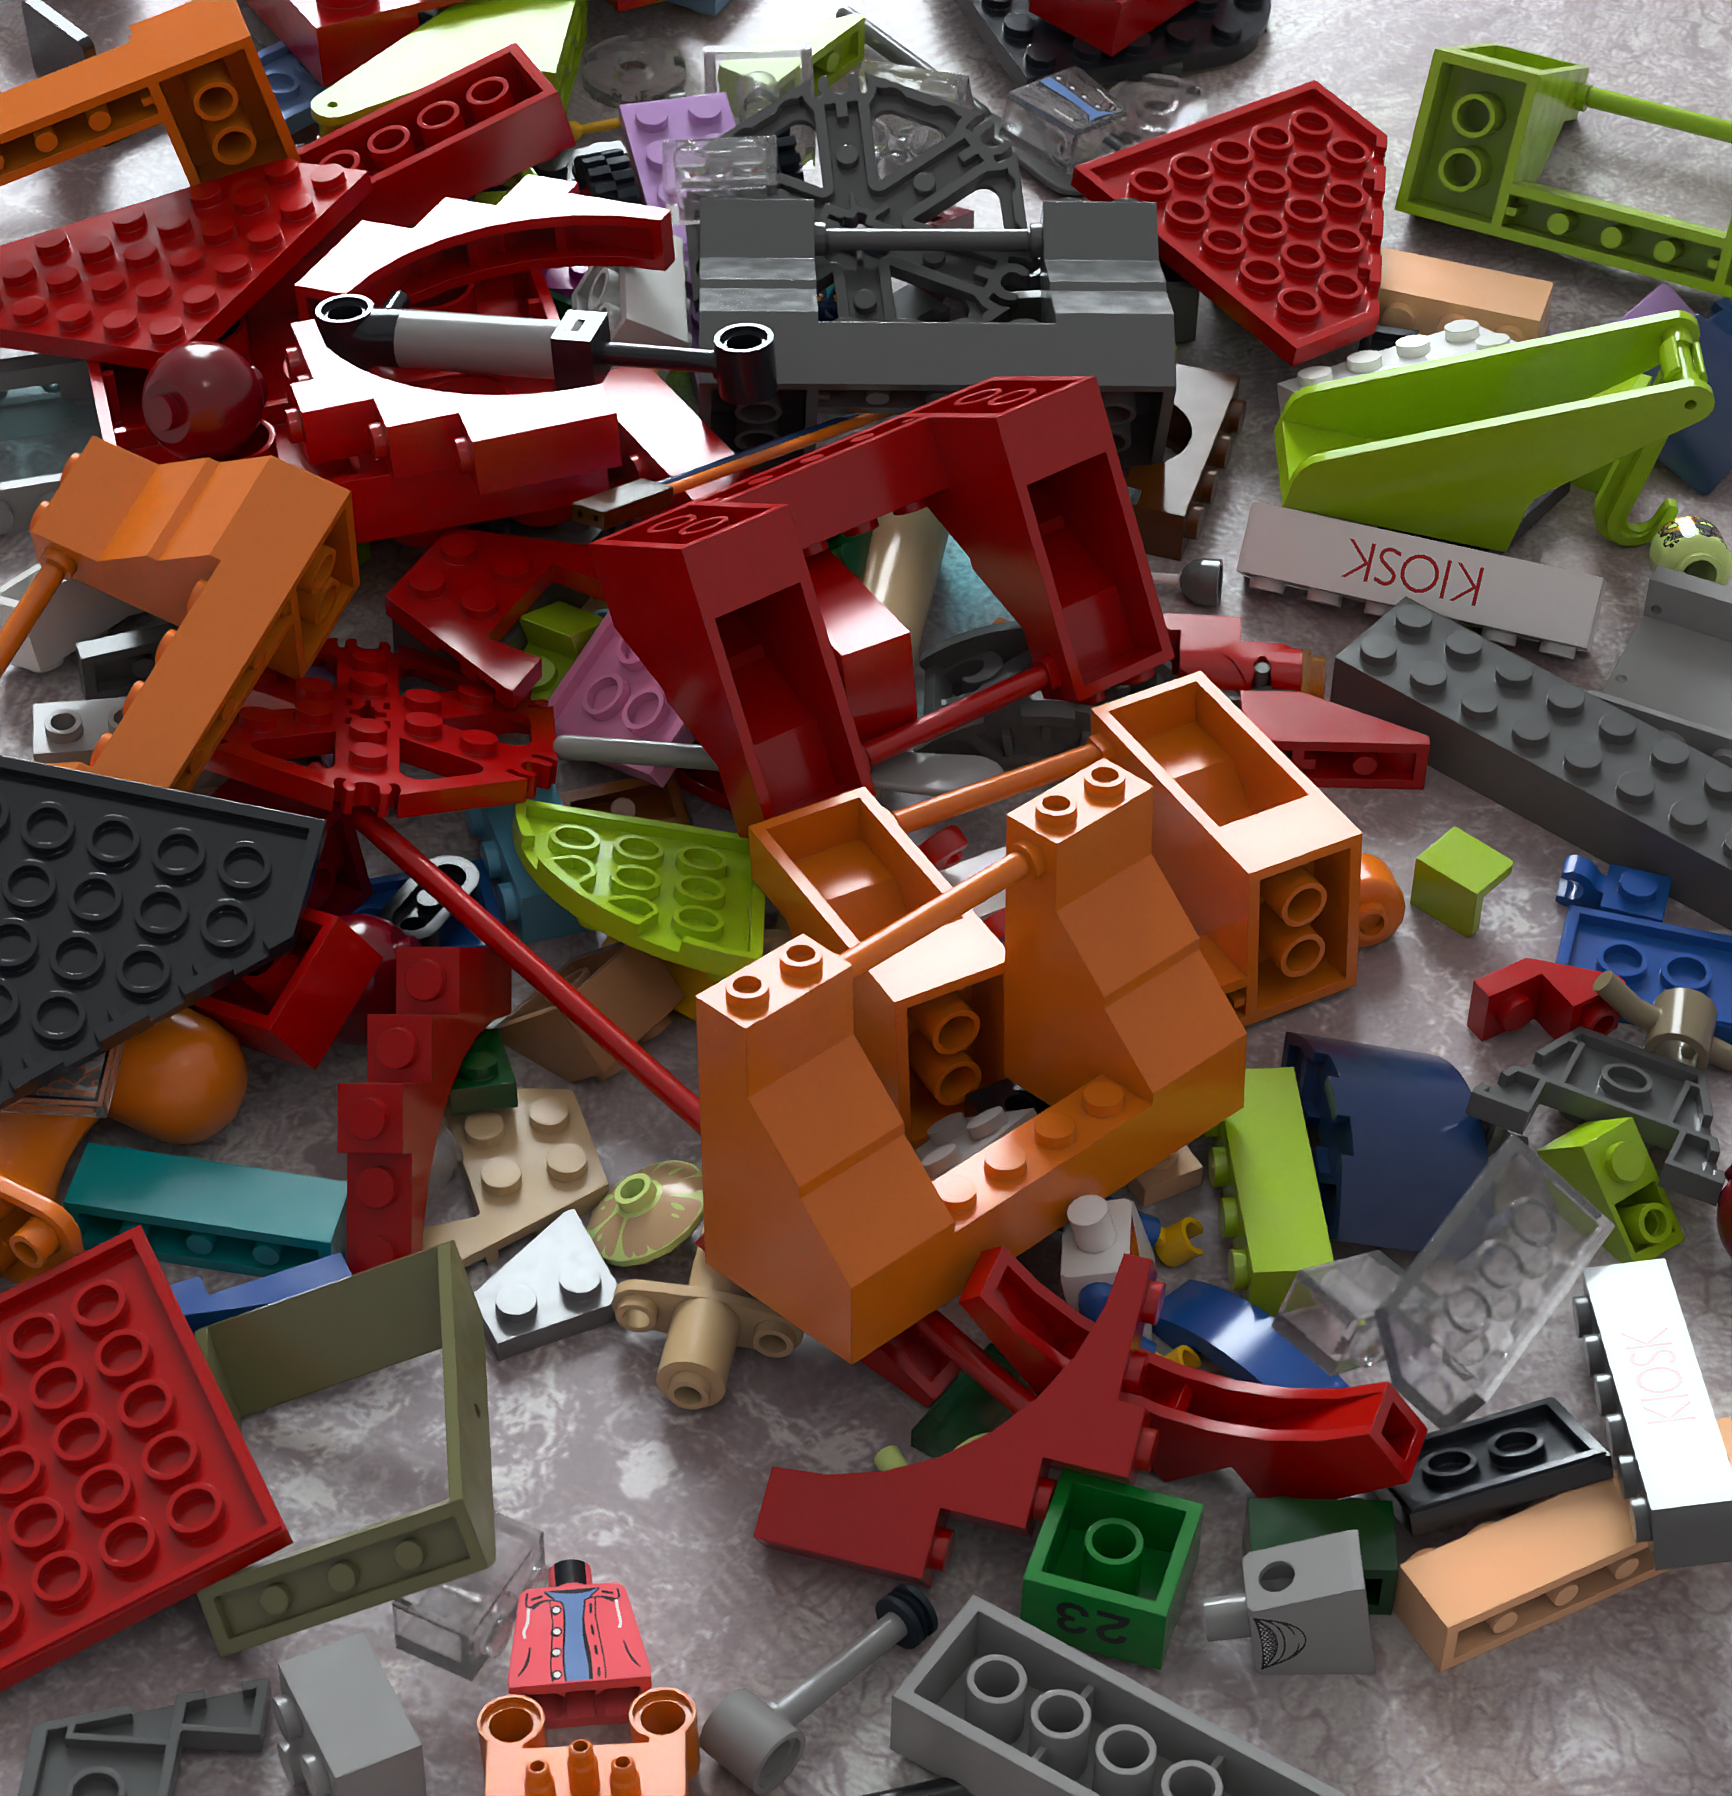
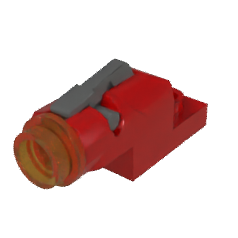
(1233, 665)

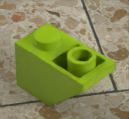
(1616, 1175)

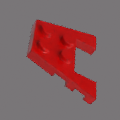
(473, 593)

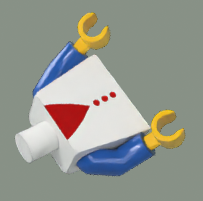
(1095, 1245)

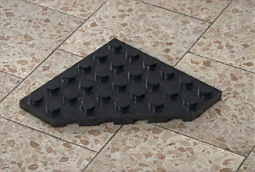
(131, 909)

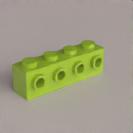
(1268, 1190)

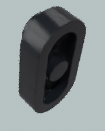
(421, 914)

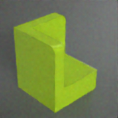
(1455, 877)

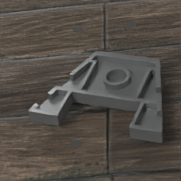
(1604, 1079)
(141, 1751)

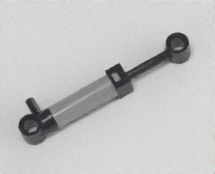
(569, 350)

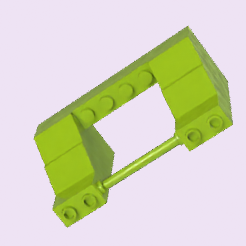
(1485, 142)

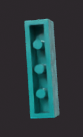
(208, 1210)

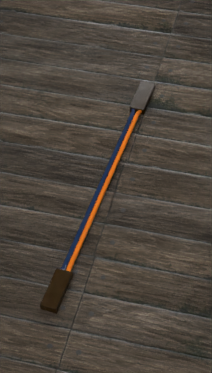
(647, 496)

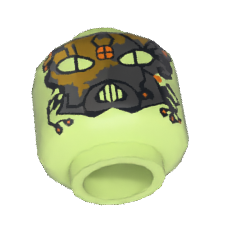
(1692, 548)

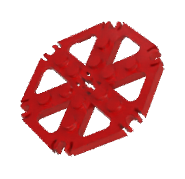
(377, 729)

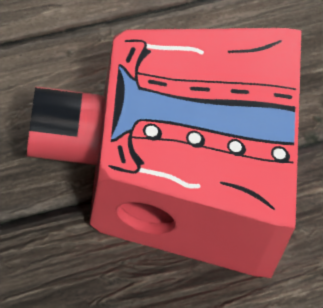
(578, 1649)

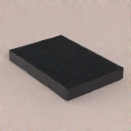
(1497, 1466)

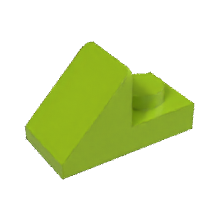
(557, 636)

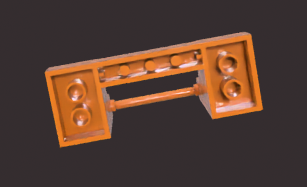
(180, 69)
(230, 551)
(1234, 829)
(1103, 1020)

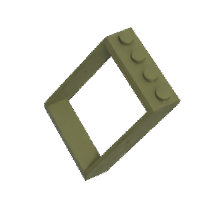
(328, 1340)

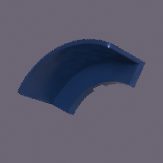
(1704, 450)
(1389, 1138)

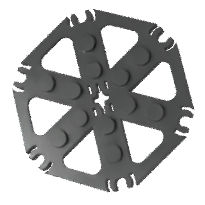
(899, 200)

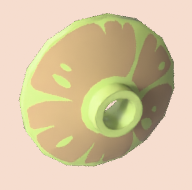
(648, 1213)

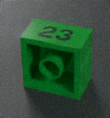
(1112, 1567)

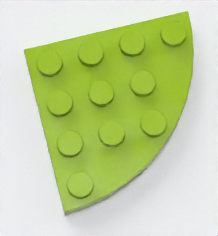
(648, 883)

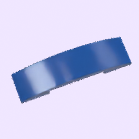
(1236, 1338)

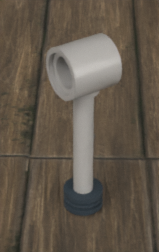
(760, 1738)

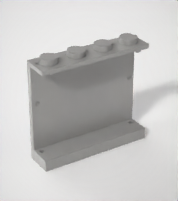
(1680, 663)

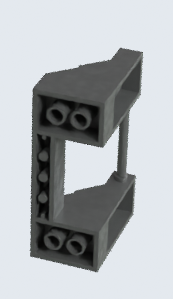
(1099, 318)

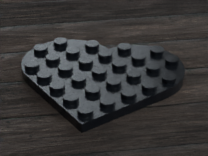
(1199, 36)

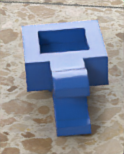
(1620, 892)

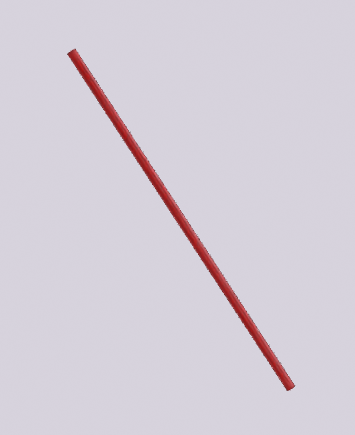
(634, 1058)

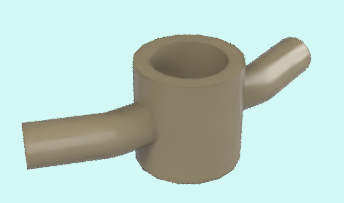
(1677, 1023)

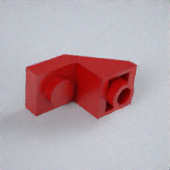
(1546, 991)

